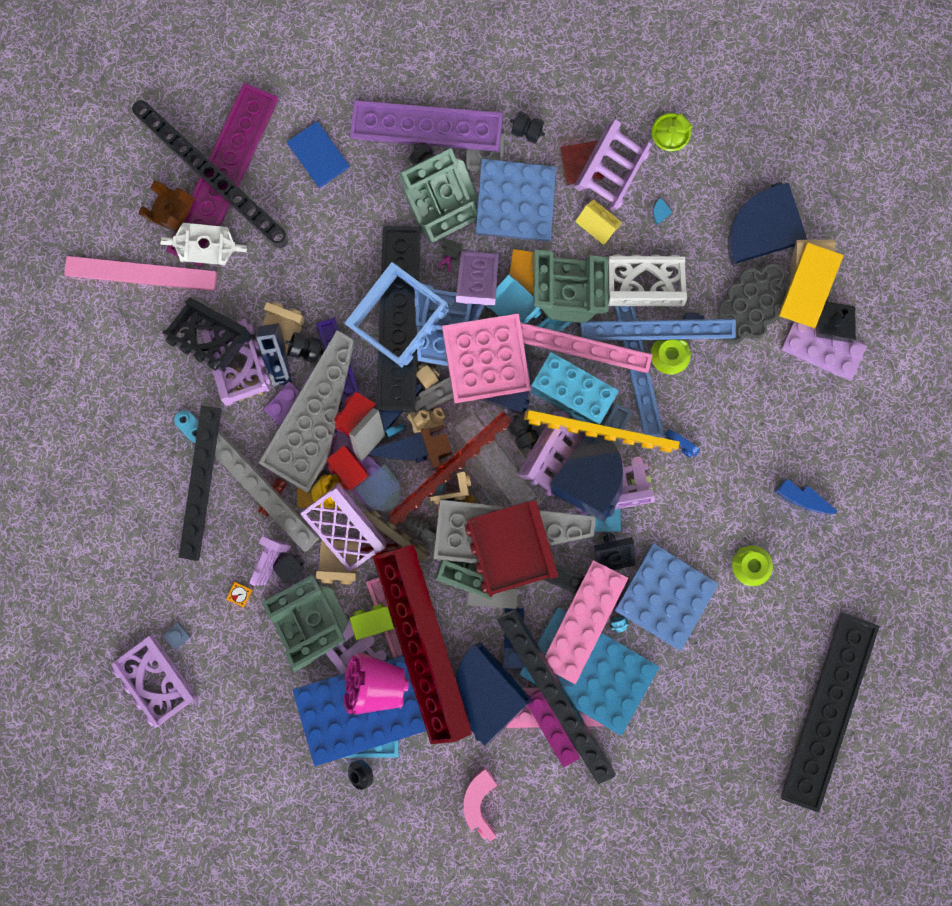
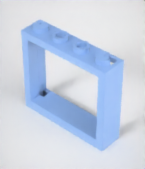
(375, 294)

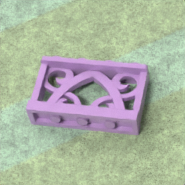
(226, 385)
(180, 688)

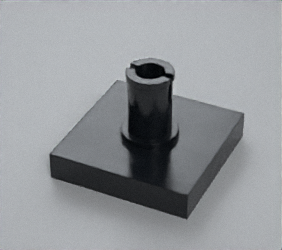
(837, 322)
(615, 553)

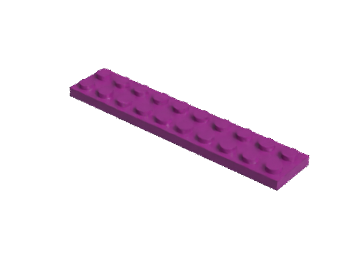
(231, 156)

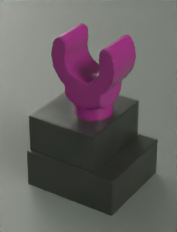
(451, 251)

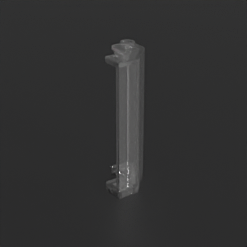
(496, 464)

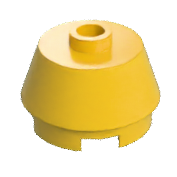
(324, 485)

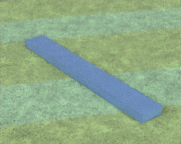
(659, 329)
(641, 382)

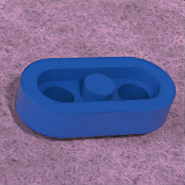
(687, 447)

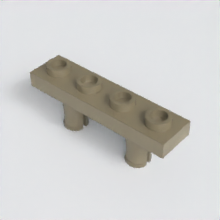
(403, 539)

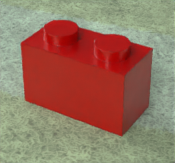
(356, 409)
(347, 468)

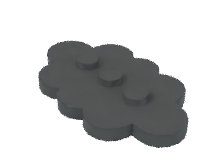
(754, 302)

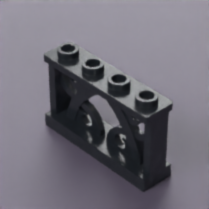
(199, 312)

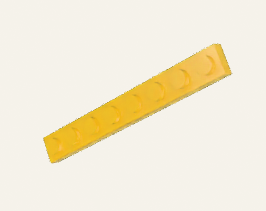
(593, 430)

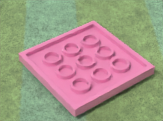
(486, 358)

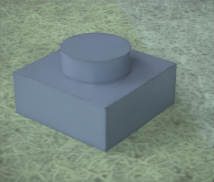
(176, 636)

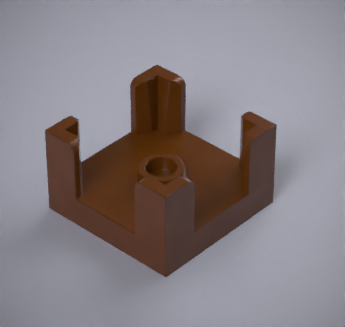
(169, 208)

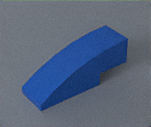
(804, 498)

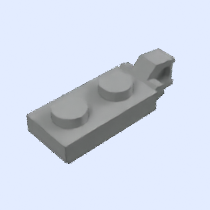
(434, 396)

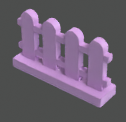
(543, 451)
(643, 494)
(268, 559)
(361, 646)

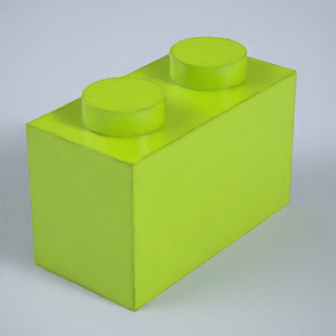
(371, 622)

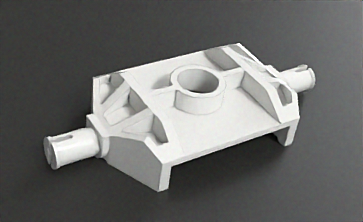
(217, 252)

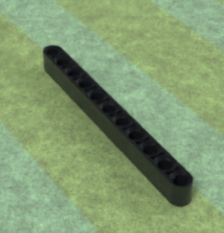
(206, 166)

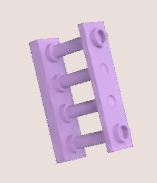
(594, 164)

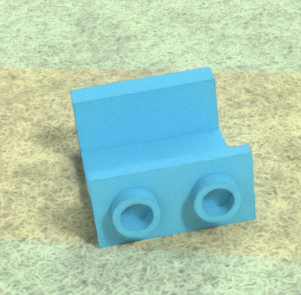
(514, 299)

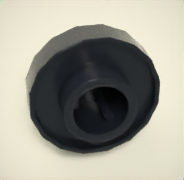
(360, 774)

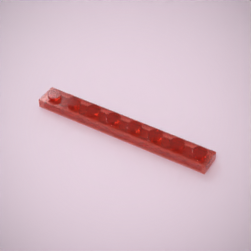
(444, 473)

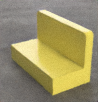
(598, 221)

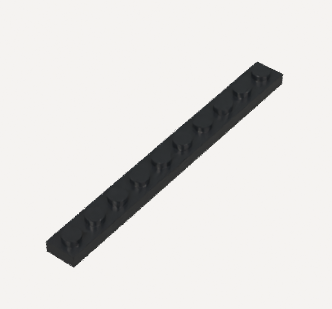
(556, 696)

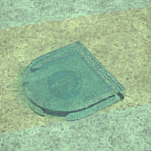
(381, 489)

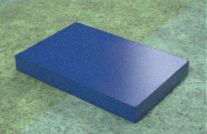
(318, 154)

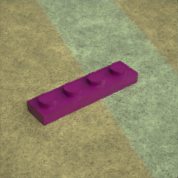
(553, 729)

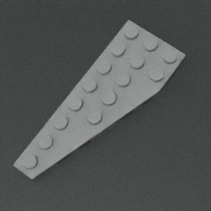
(308, 430)
(453, 543)

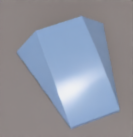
(434, 349)

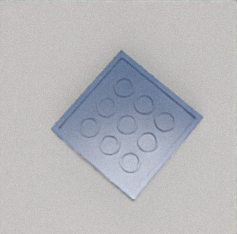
(515, 200)
(666, 597)

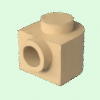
(426, 376)

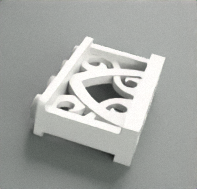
(651, 263)

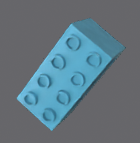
(573, 390)

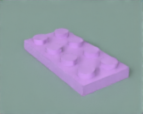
(477, 278)
(831, 355)

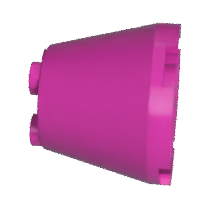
(373, 685)

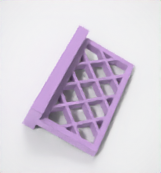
(359, 521)

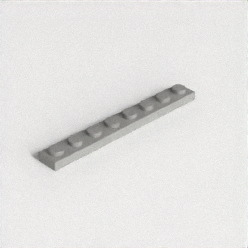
(264, 493)

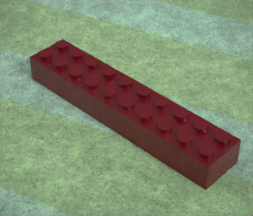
(422, 645)

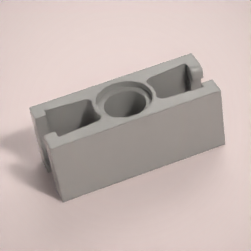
(504, 599)

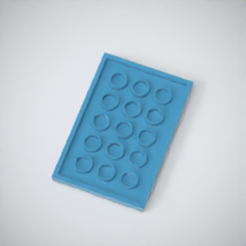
(609, 682)

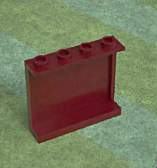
(510, 547)

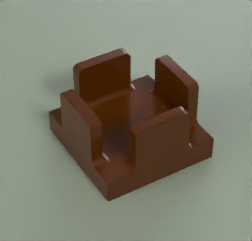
(437, 446)

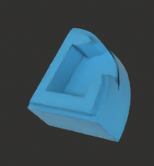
(661, 211)
(392, 431)

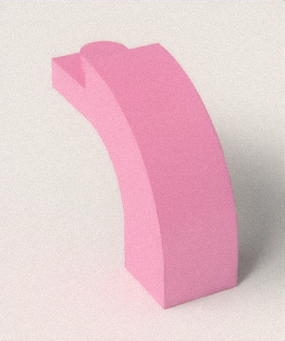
(475, 792)

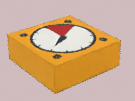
(239, 594)

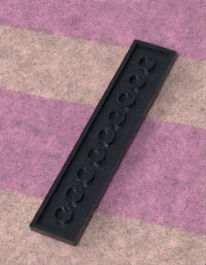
(398, 320)
(829, 712)

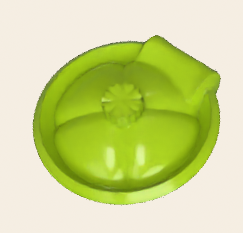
(671, 131)
(671, 355)
(752, 565)

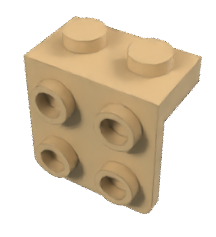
(289, 321)
(464, 482)
(331, 567)

